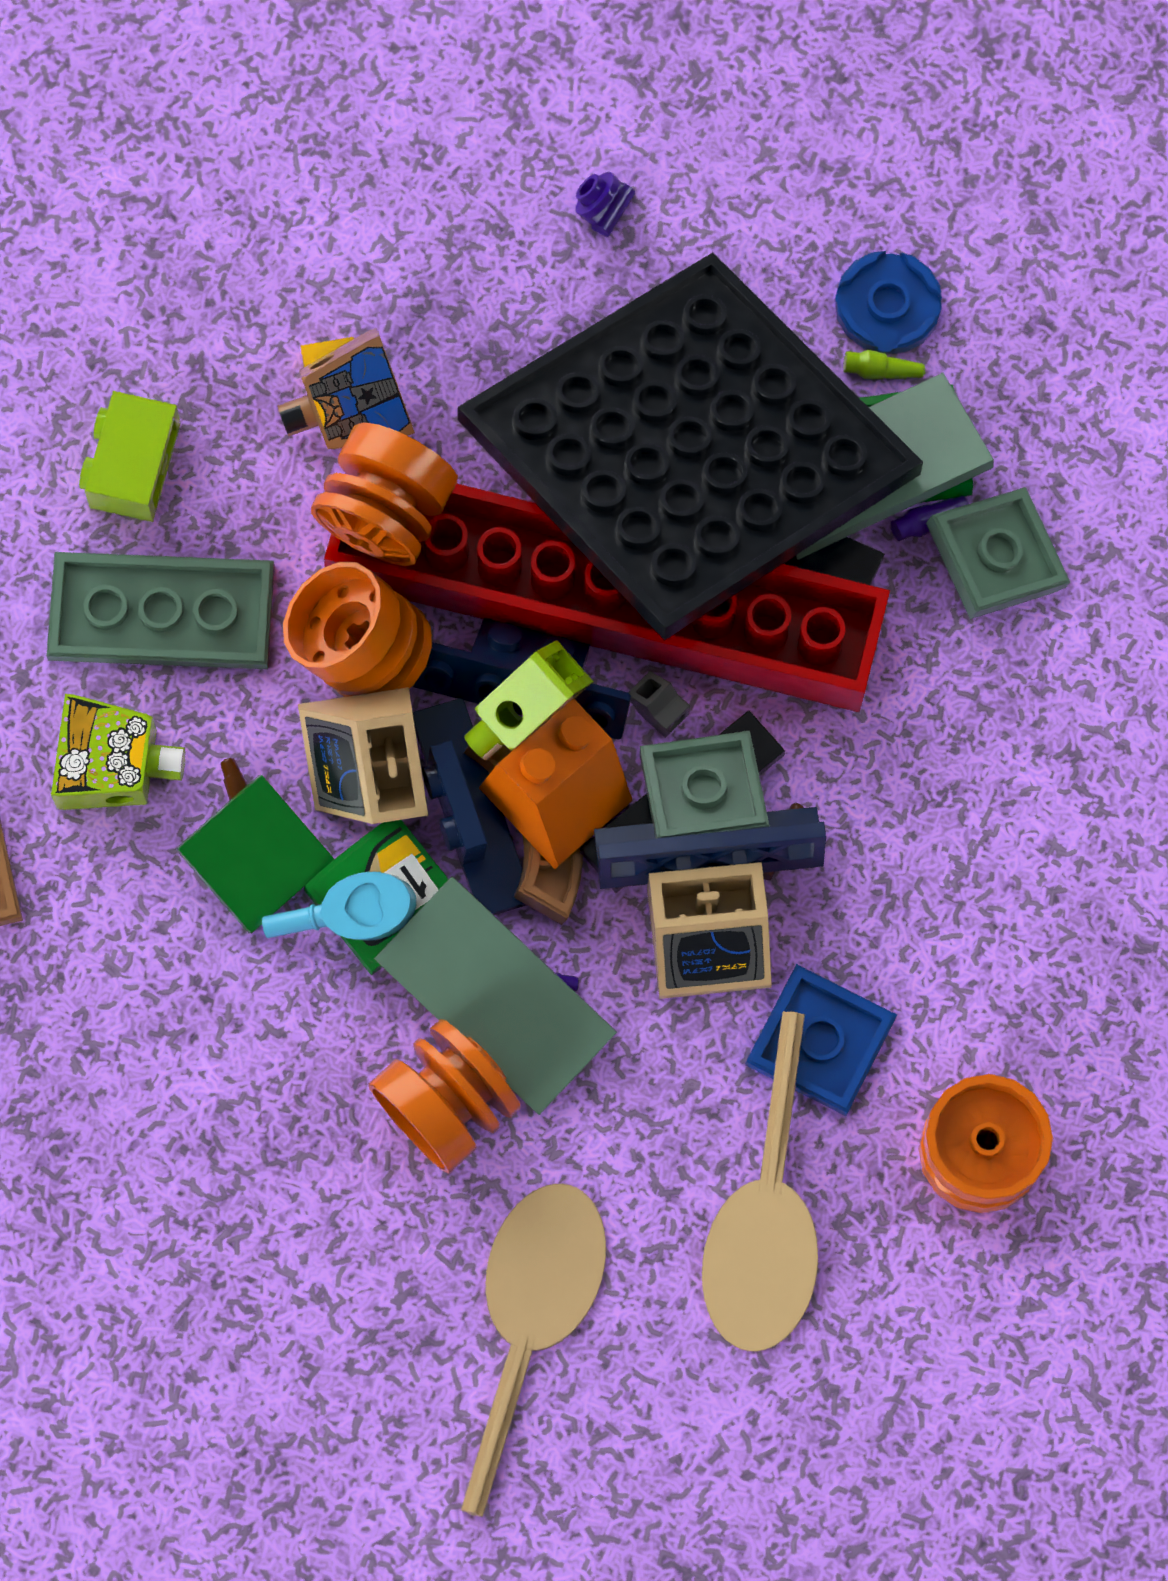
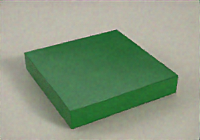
(254, 853)

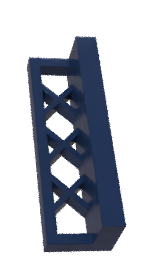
(632, 852)

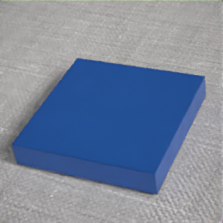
(837, 1041)

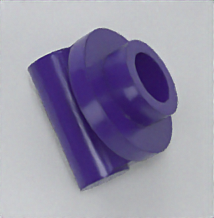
(603, 201)

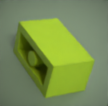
(130, 456)

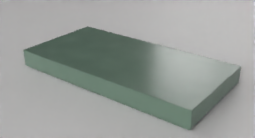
(940, 434)
(160, 610)
(497, 993)

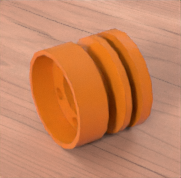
(384, 494)
(356, 631)
(445, 1095)

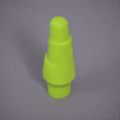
(877, 365)

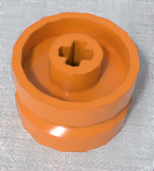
(980, 1177)

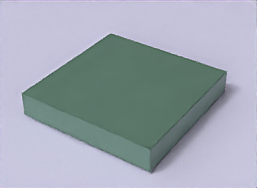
(997, 552)
(703, 785)

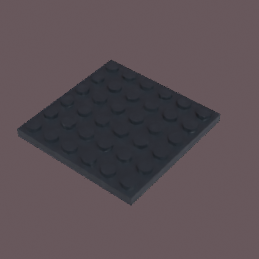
(689, 444)

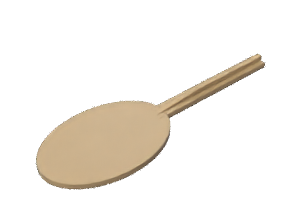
(763, 1239)
(537, 1293)

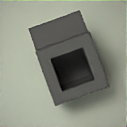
(659, 703)

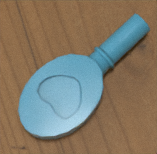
(356, 908)

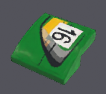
(387, 850)

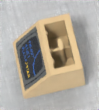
(364, 756)
(710, 930)

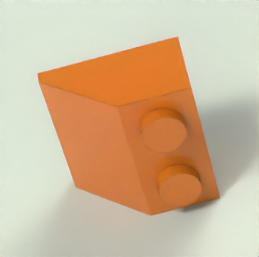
(560, 784)

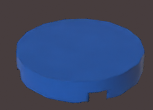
(889, 320)

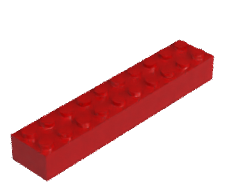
(515, 566)

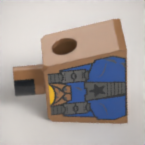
(348, 389)

